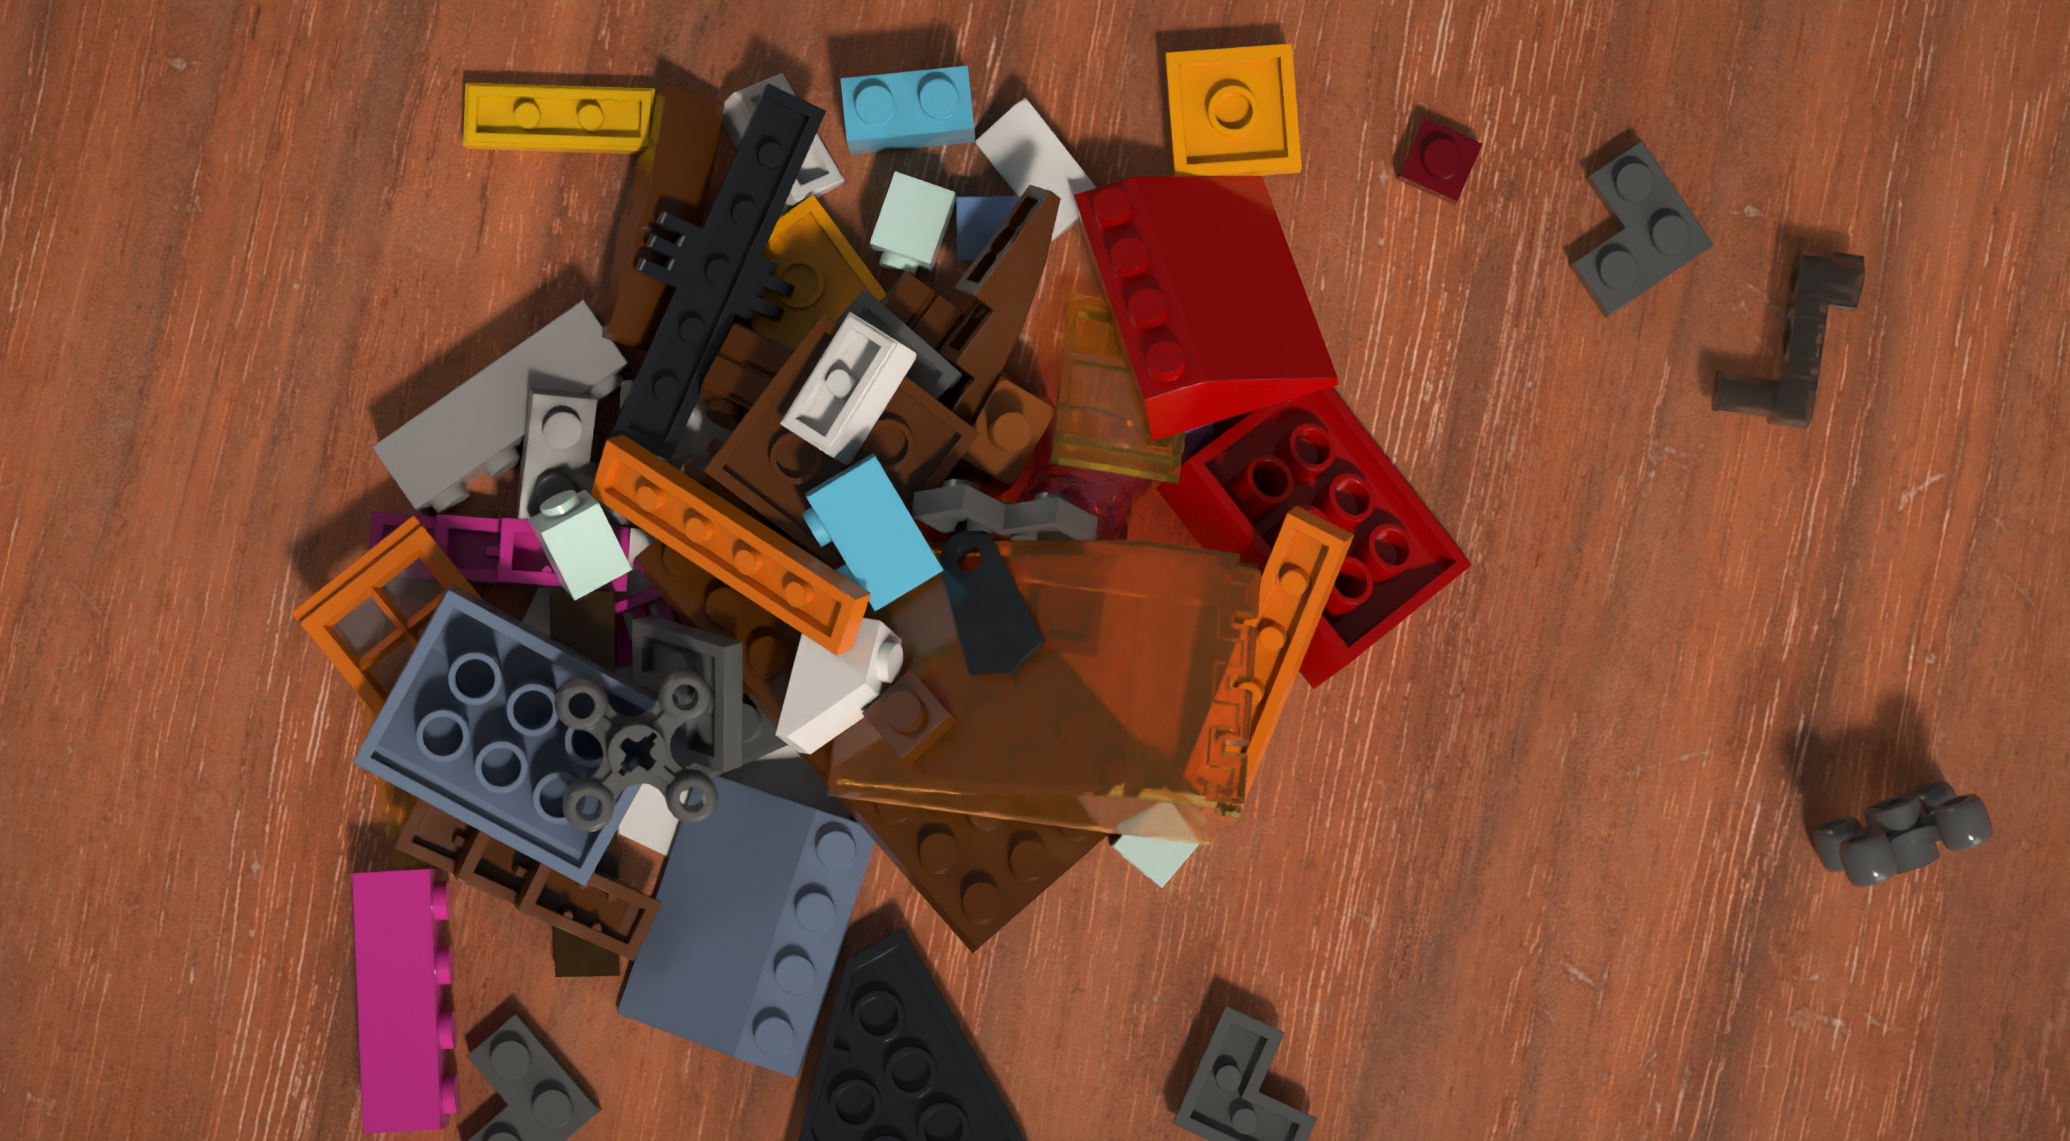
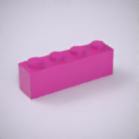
(403, 1000)

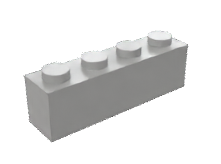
(485, 418)

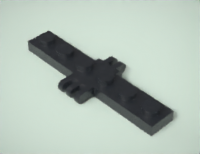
(717, 271)

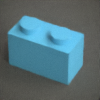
(908, 110)
(871, 532)

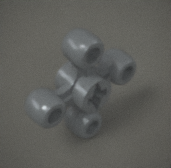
(659, 770)
(1902, 833)

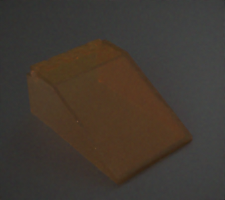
(1102, 725)

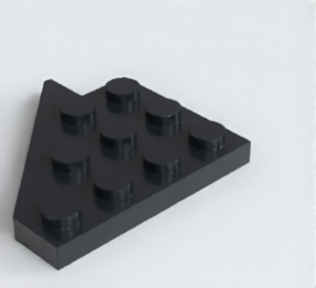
(900, 1060)

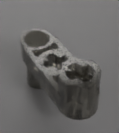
(1816, 283)

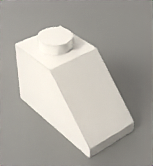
(833, 690)

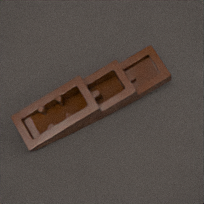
(671, 179)
(1002, 291)
(600, 912)

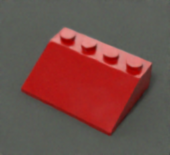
(1202, 297)
(1325, 462)

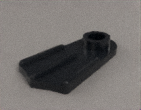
(988, 607)

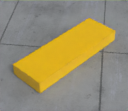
(558, 118)

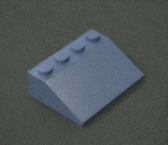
(482, 735)
(749, 926)

